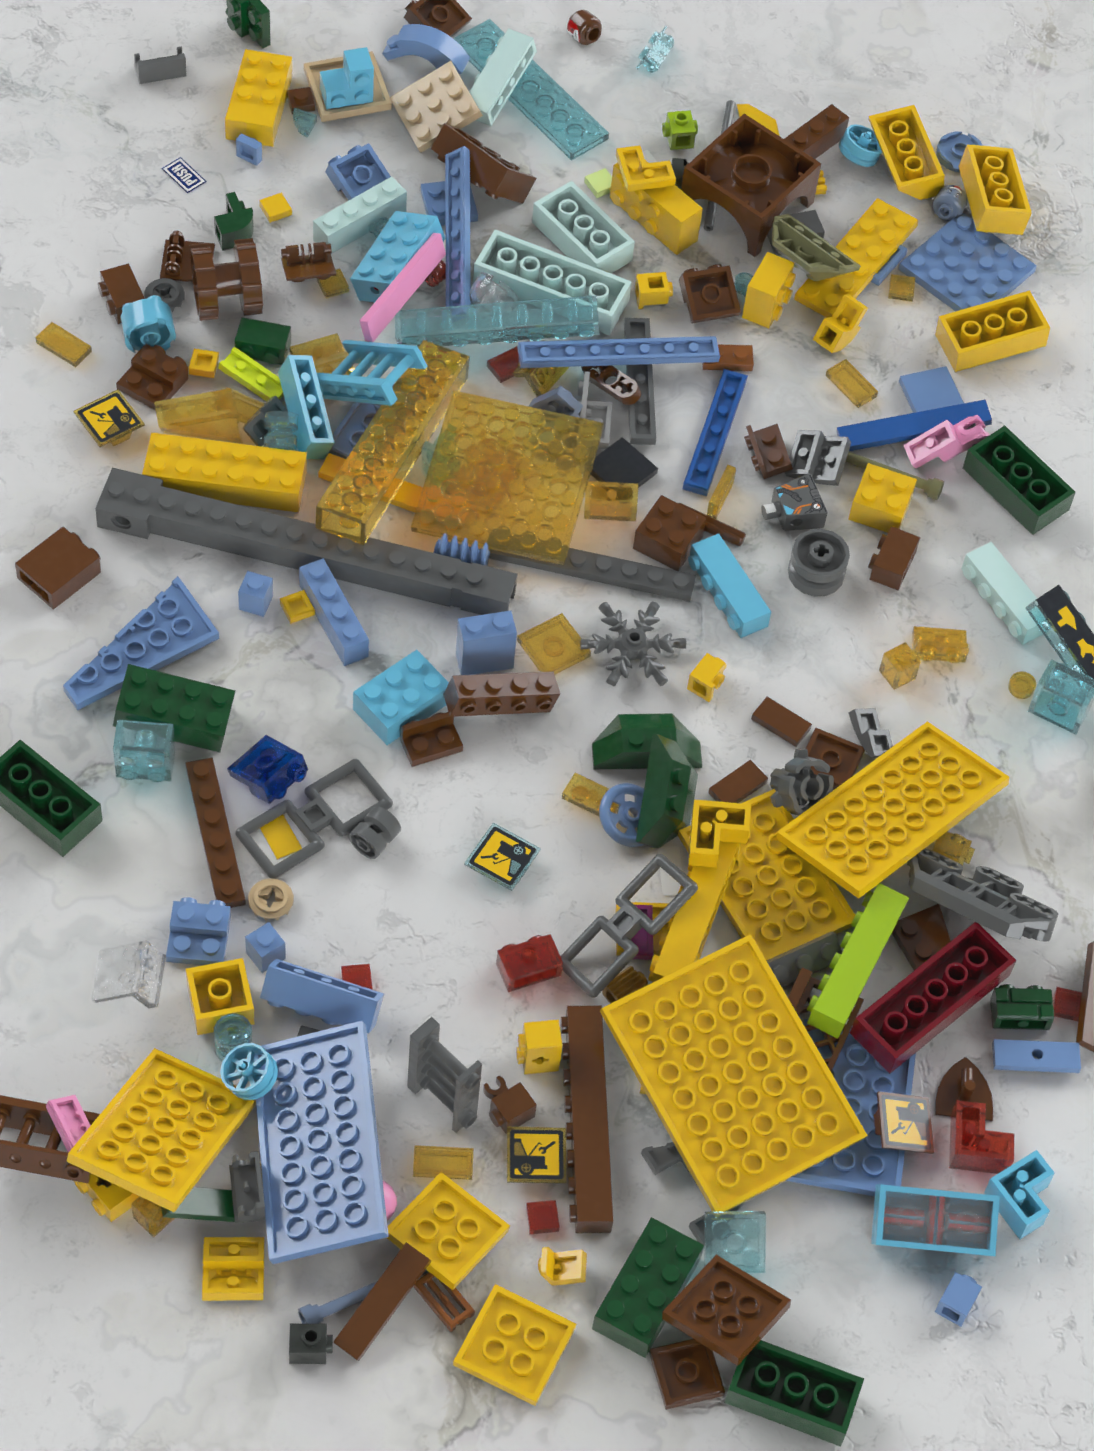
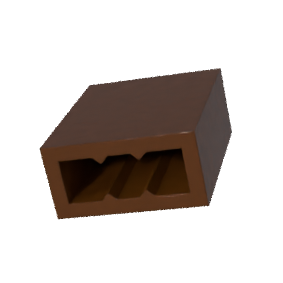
(58, 567)

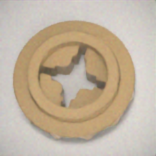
(263, 890)

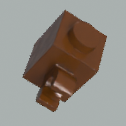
(509, 1106)

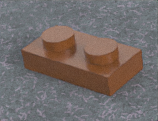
(732, 358)

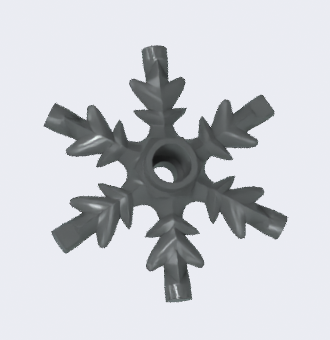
(633, 643)

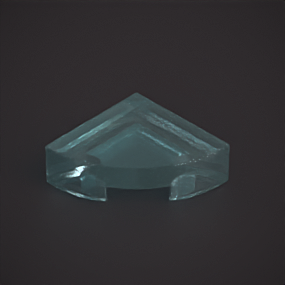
(304, 121)

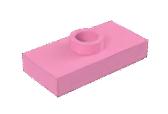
(68, 1119)

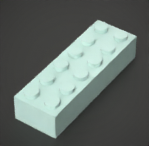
(544, 274)

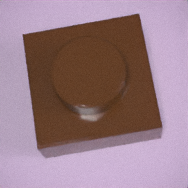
(301, 99)

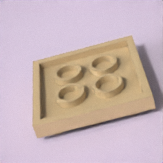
(381, 98)
(434, 101)

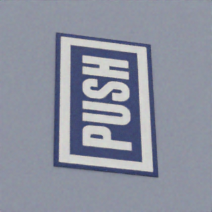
(184, 175)

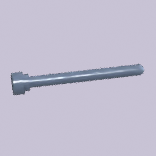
(315, 1314)

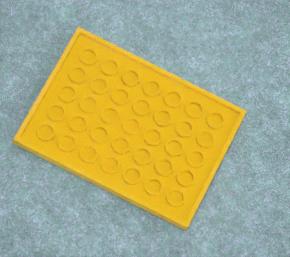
(733, 1074)

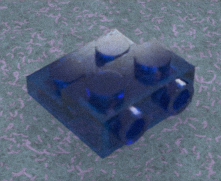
(269, 769)

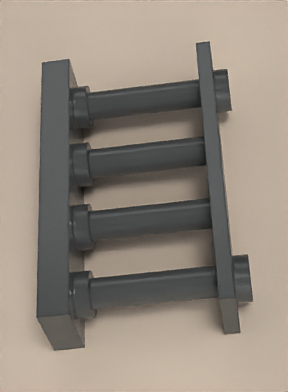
(443, 1074)

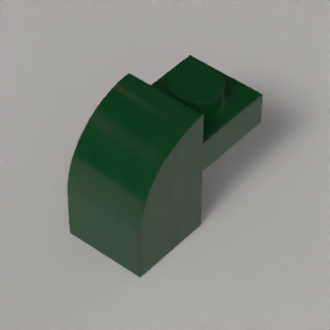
(234, 224)

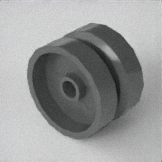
(818, 562)

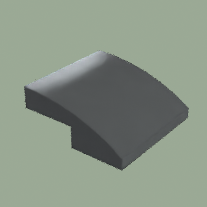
(819, 456)

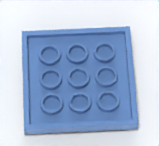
(966, 265)

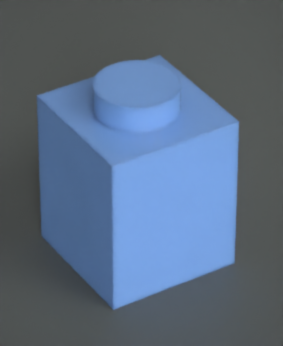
(255, 593)
(265, 946)
(958, 1298)

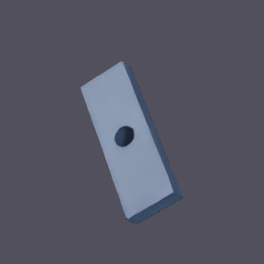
(1051, 1056)

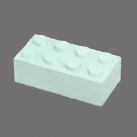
(582, 229)

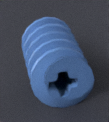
(463, 551)

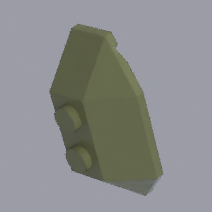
(809, 250)

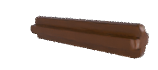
(726, 531)

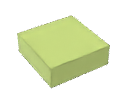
(599, 182)

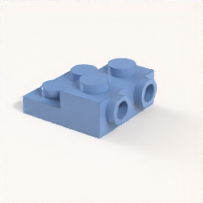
(356, 171)
(198, 932)

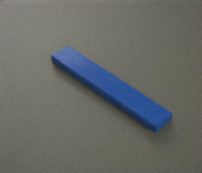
(910, 425)
(715, 432)

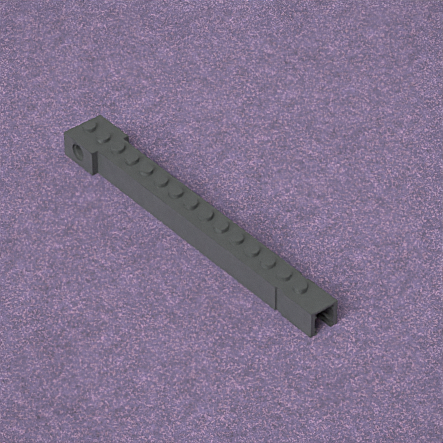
(142, 506)

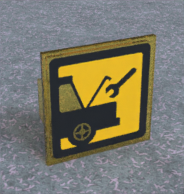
(109, 419)
(536, 1155)

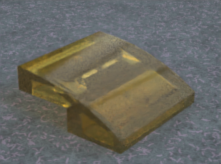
(326, 353)

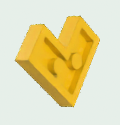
(643, 175)

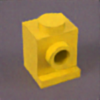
(652, 289)
(706, 677)

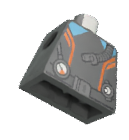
(797, 505)

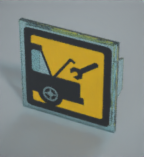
(502, 856)

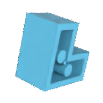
(351, 83)
(1018, 1193)

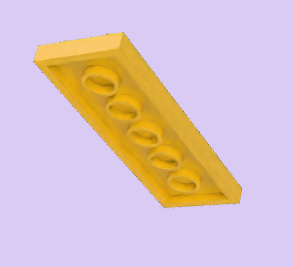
(870, 245)

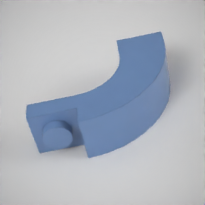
(427, 43)

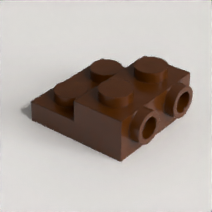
(440, 14)
(709, 293)
(153, 376)

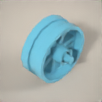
(860, 145)
(248, 1070)

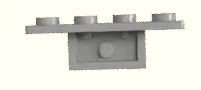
(595, 411)

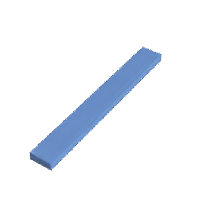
(457, 227)
(618, 352)

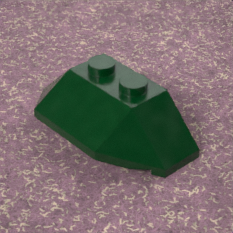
(629, 739)
(666, 794)

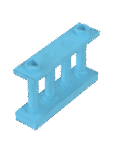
(370, 388)

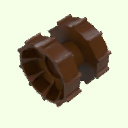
(226, 279)

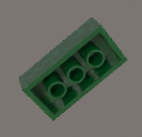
(1018, 480)
(193, 707)
(46, 799)
(646, 1286)
(795, 1392)

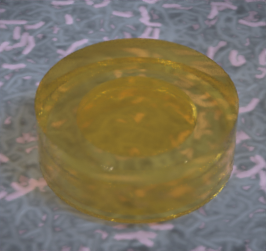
(1022, 685)

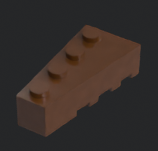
(486, 167)

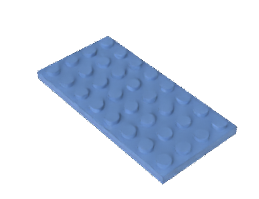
(320, 1145)

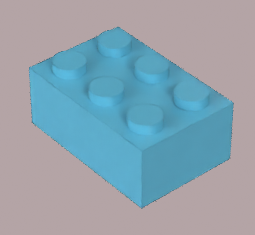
(400, 695)

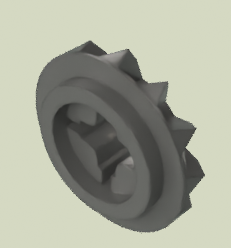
(166, 286)

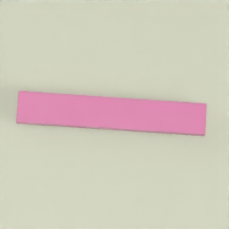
(402, 287)

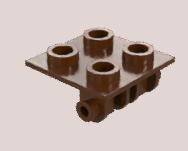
(176, 258)
(308, 266)

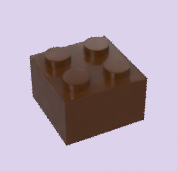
(669, 533)

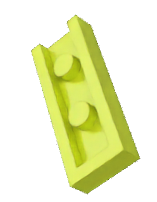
(251, 375)

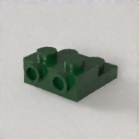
(250, 19)

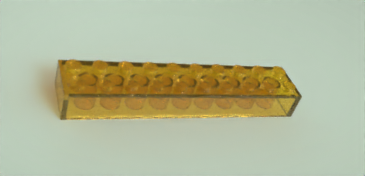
(391, 445)

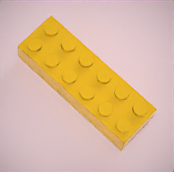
(228, 471)
(691, 924)

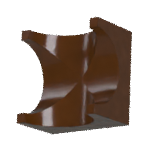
(752, 177)

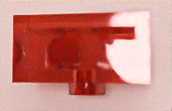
(529, 962)

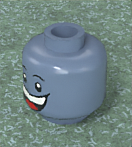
(950, 200)

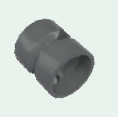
(375, 832)

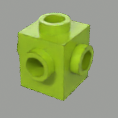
(680, 130)

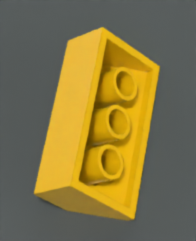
(908, 152)

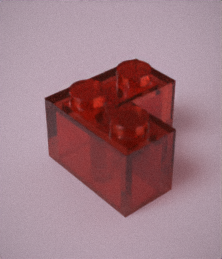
(973, 1146)

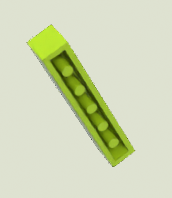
(857, 960)

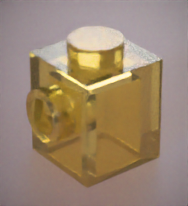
(900, 665)

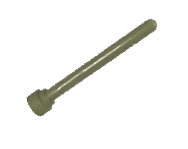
(931, 487)

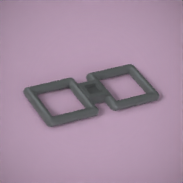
(311, 818)
(626, 924)

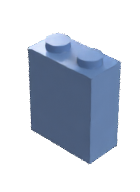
(486, 643)

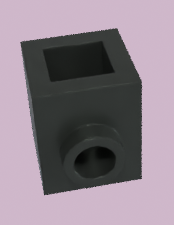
(309, 1343)

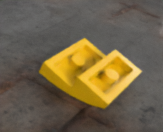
(233, 1268)

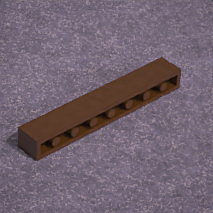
(588, 1120)

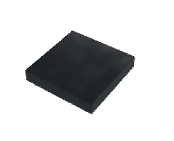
(623, 465)

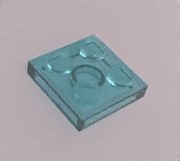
(736, 1238)

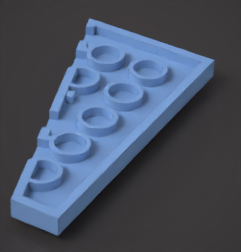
(151, 640)

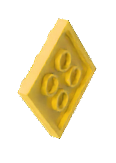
(448, 1229)
(514, 1344)

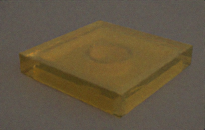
(553, 645)

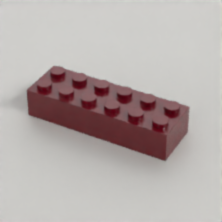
(932, 997)

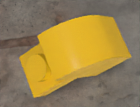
(843, 326)

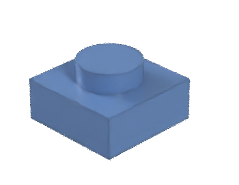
(249, 149)

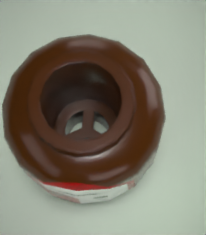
(584, 27)

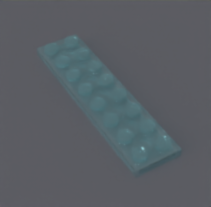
(539, 97)

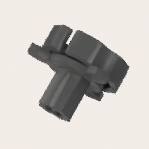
(799, 784)

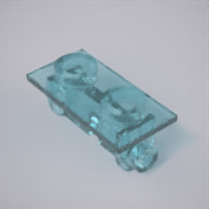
(649, 55)

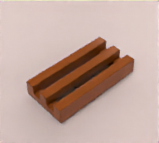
(437, 1309)

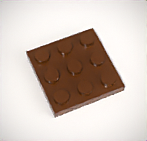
(726, 1309)

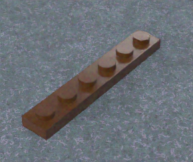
(215, 832)

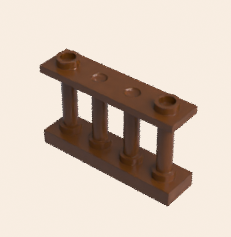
(18, 1155)

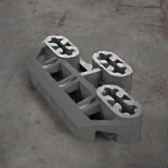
(986, 898)

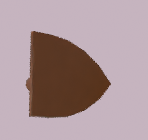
(963, 1083)

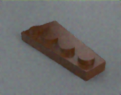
(921, 935)

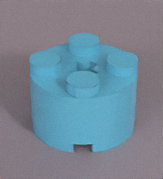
(148, 323)

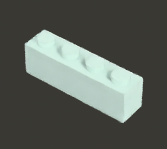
(502, 73)
(353, 217)
(1002, 590)

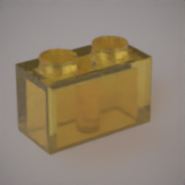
(611, 501)

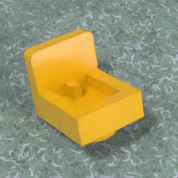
(563, 1267)

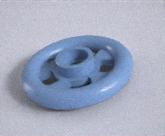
(609, 819)

